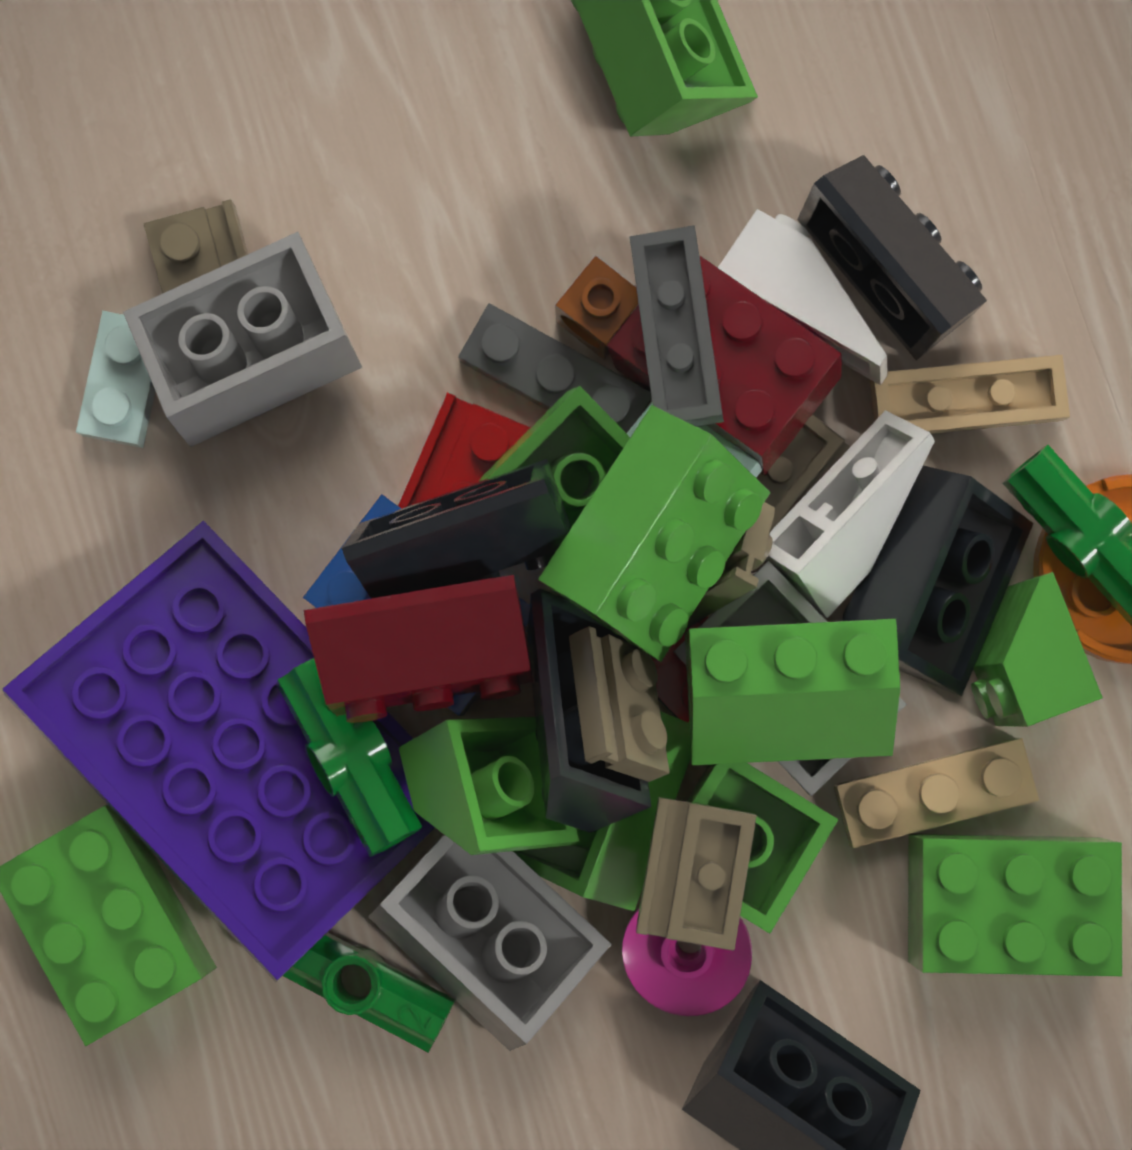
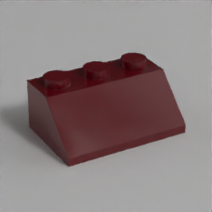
(420, 648)

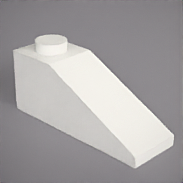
(791, 274)
(846, 517)

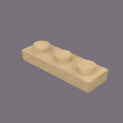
(976, 394)
(936, 792)

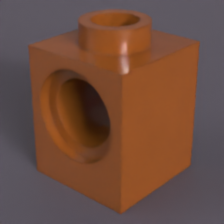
(596, 306)

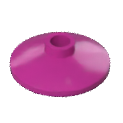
(682, 980)

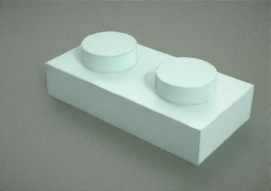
(117, 387)

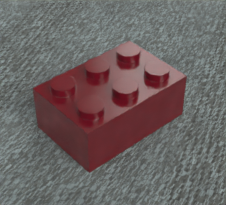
(765, 362)

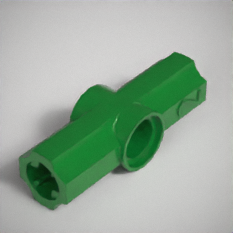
(1081, 526)
(350, 763)
(395, 999)

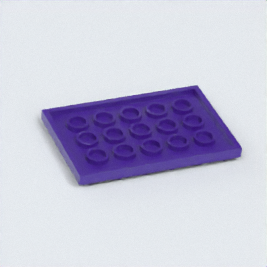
(188, 740)

